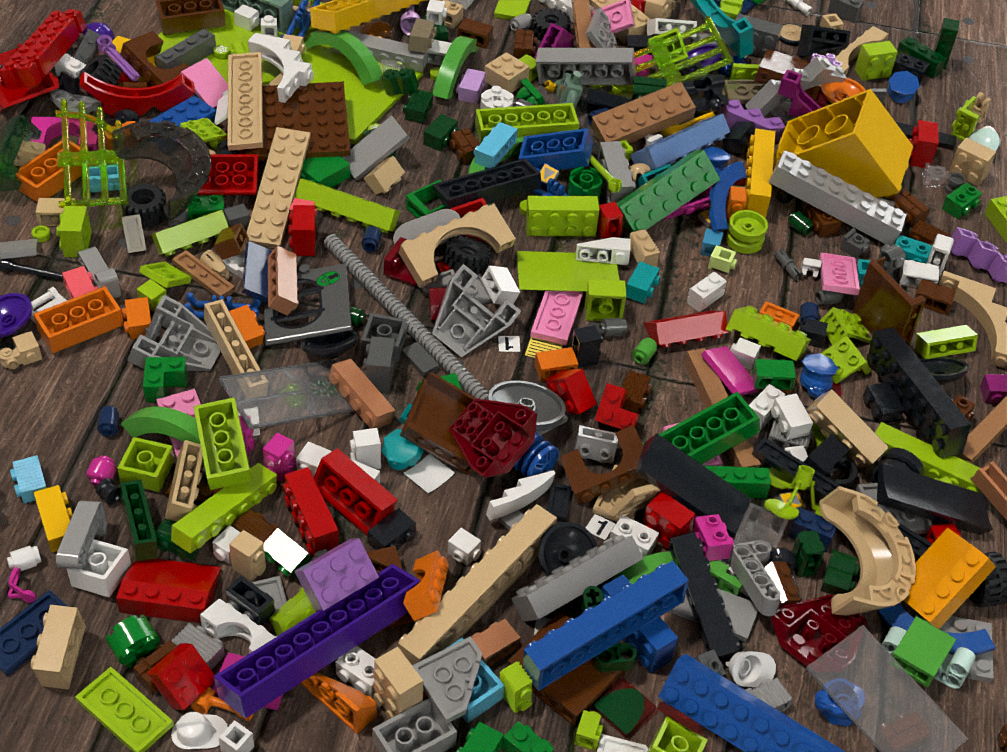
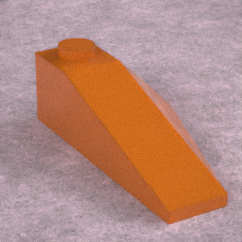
(344, 701)

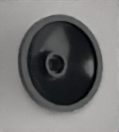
(330, 345)
(945, 369)
(567, 538)

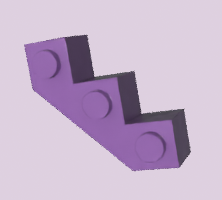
(735, 113)
(980, 254)

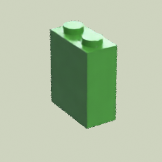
(923, 651)

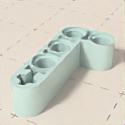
(954, 668)

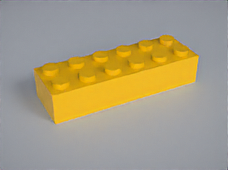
(759, 170)

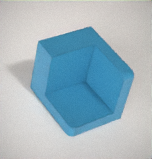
(709, 242)

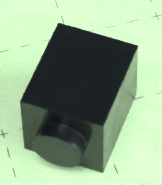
(815, 331)

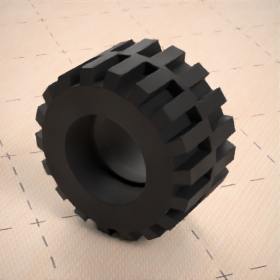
(103, 69)
(148, 202)
(994, 588)

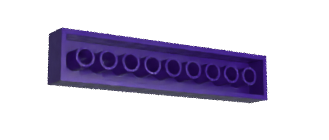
(314, 643)

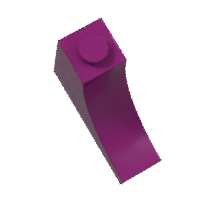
(556, 38)

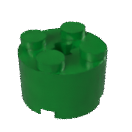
(585, 182)
(132, 640)

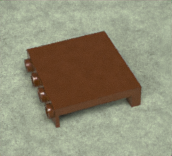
(775, 65)
(886, 304)
(431, 416)
(574, 690)

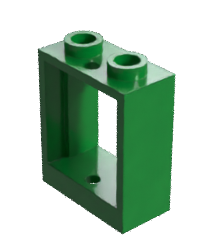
(415, 201)

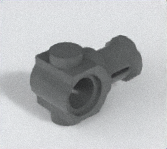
(894, 258)

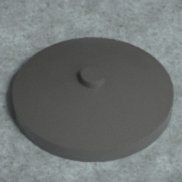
(543, 401)

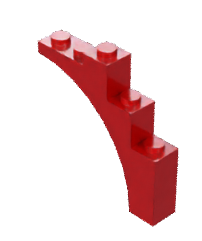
(138, 99)

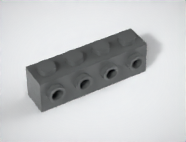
(188, 51)

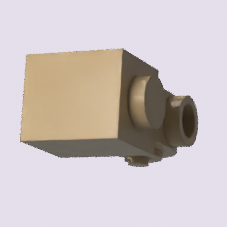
(25, 351)

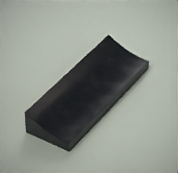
(491, 184)
(691, 483)
(932, 499)

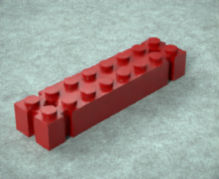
(43, 49)

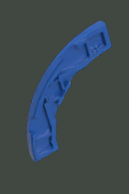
(719, 193)
(976, 641)

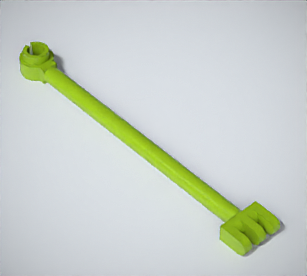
(613, 183)

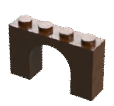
(145, 46)
(590, 485)

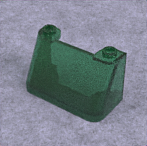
(11, 137)

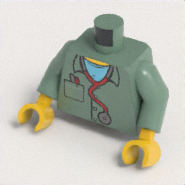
(568, 88)

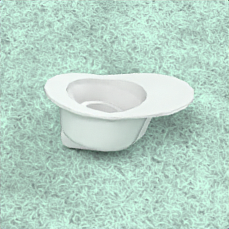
(751, 668)
(198, 731)

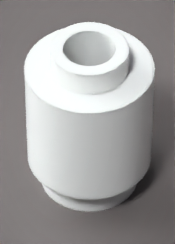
(24, 558)

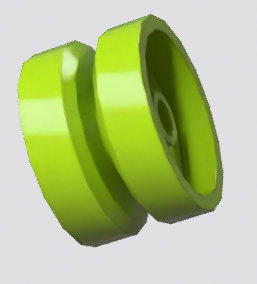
(746, 231)

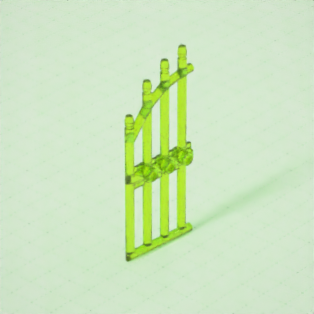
(665, 61)
(86, 158)

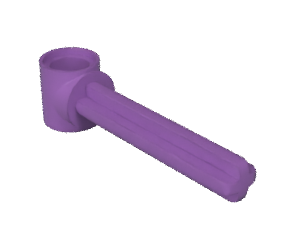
(106, 47)

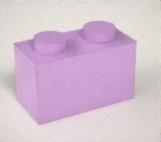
(471, 86)

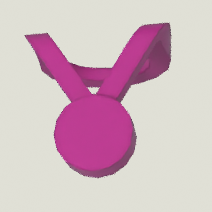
(26, 595)

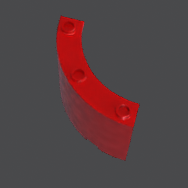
(19, 95)

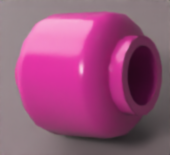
(100, 469)

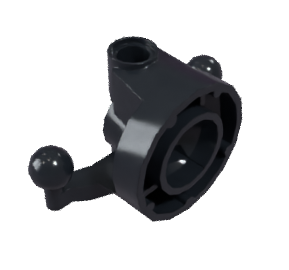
(705, 91)

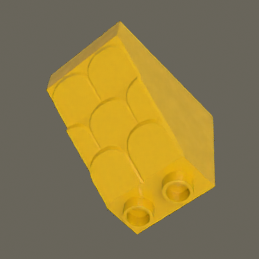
(852, 141)

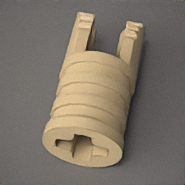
(980, 107)
(215, 263)

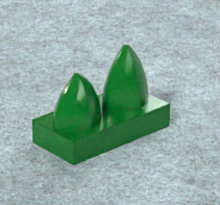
(529, 90)

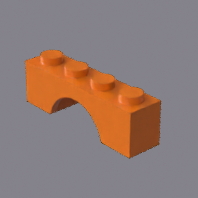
(426, 595)

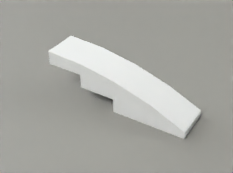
(524, 493)

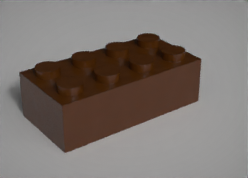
(189, 15)

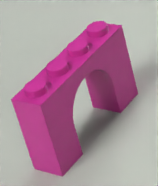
(52, 128)

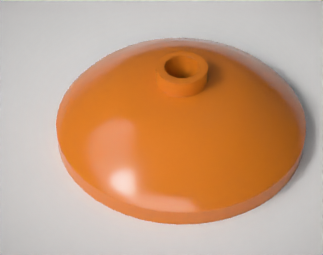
(838, 91)

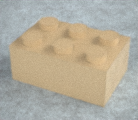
(58, 646)
(396, 683)

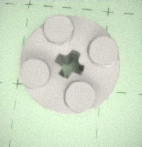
(496, 98)

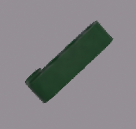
(614, 653)

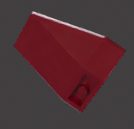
(494, 435)
(810, 628)

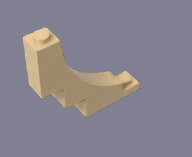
(992, 316)

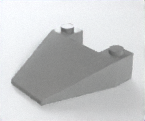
(464, 321)
(184, 337)

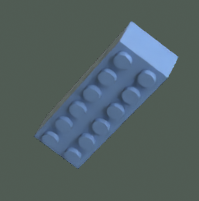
(682, 142)

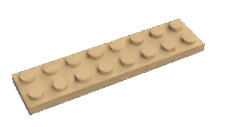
(245, 101)
(278, 187)

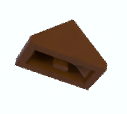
(384, 558)

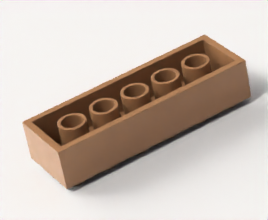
(644, 115)

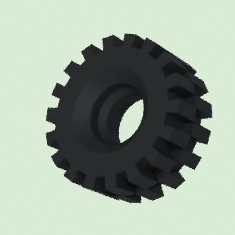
(542, 20)
(467, 252)

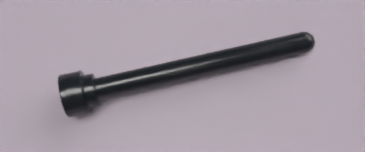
(9, 265)

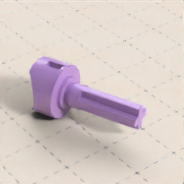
(408, 19)

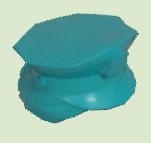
(400, 451)

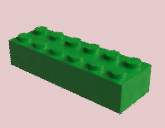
(667, 191)
(714, 429)

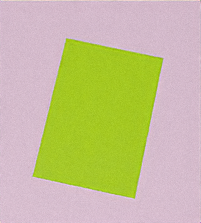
(560, 271)

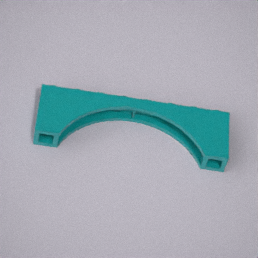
(736, 34)

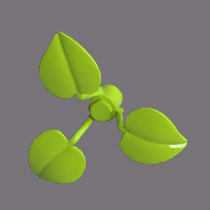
(801, 481)

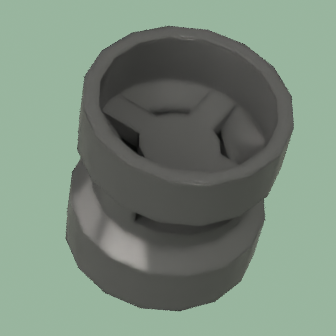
(954, 181)

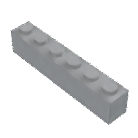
(390, 49)

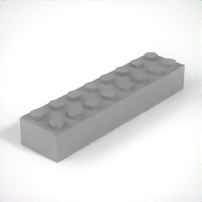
(837, 198)

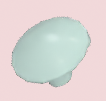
(987, 138)

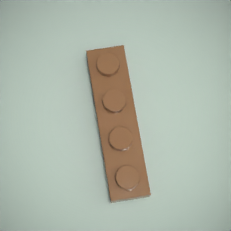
(203, 274)

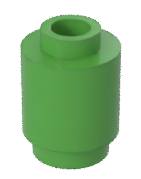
(644, 351)

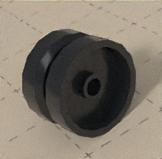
(899, 458)

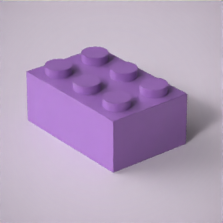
(336, 574)

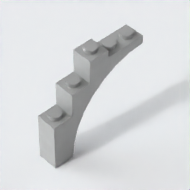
(815, 73)

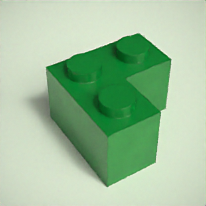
(163, 373)

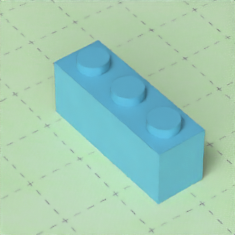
(495, 145)

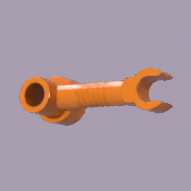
(208, 699)

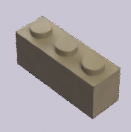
(422, 35)

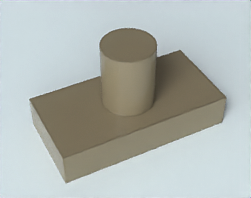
(133, 233)

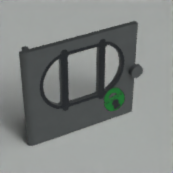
(332, 314)

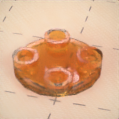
(377, 28)

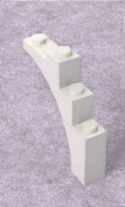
(288, 61)

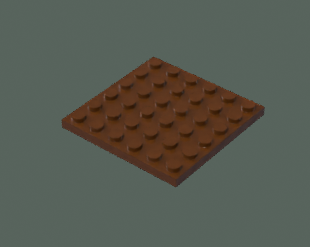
(312, 109)

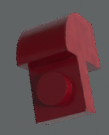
(435, 299)

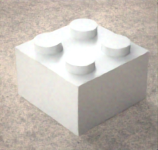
(102, 569)

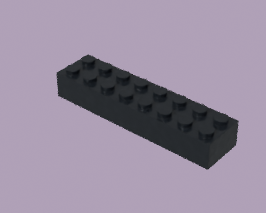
(919, 393)

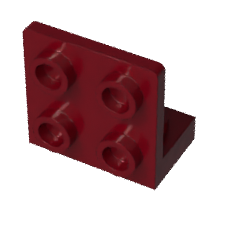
(395, 266)

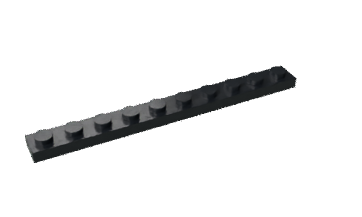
(789, 465)

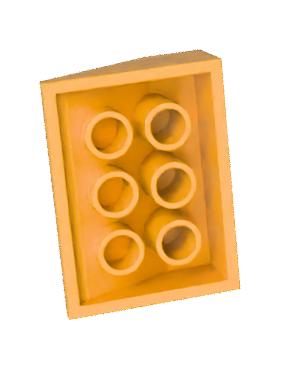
(946, 577)

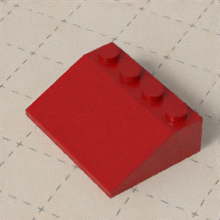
(232, 175)
(168, 589)

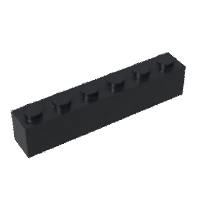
(703, 596)

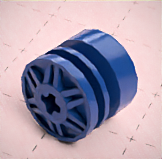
(538, 458)

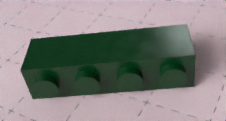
(138, 520)

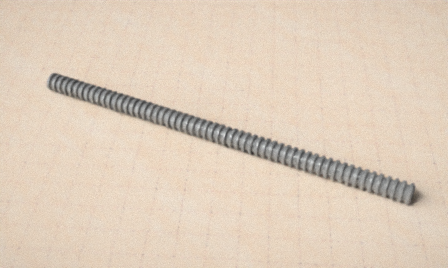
(397, 309)

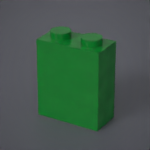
(325, 170)

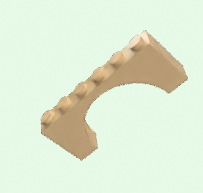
(484, 224)

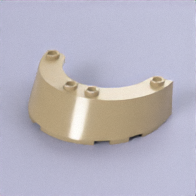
(883, 552)

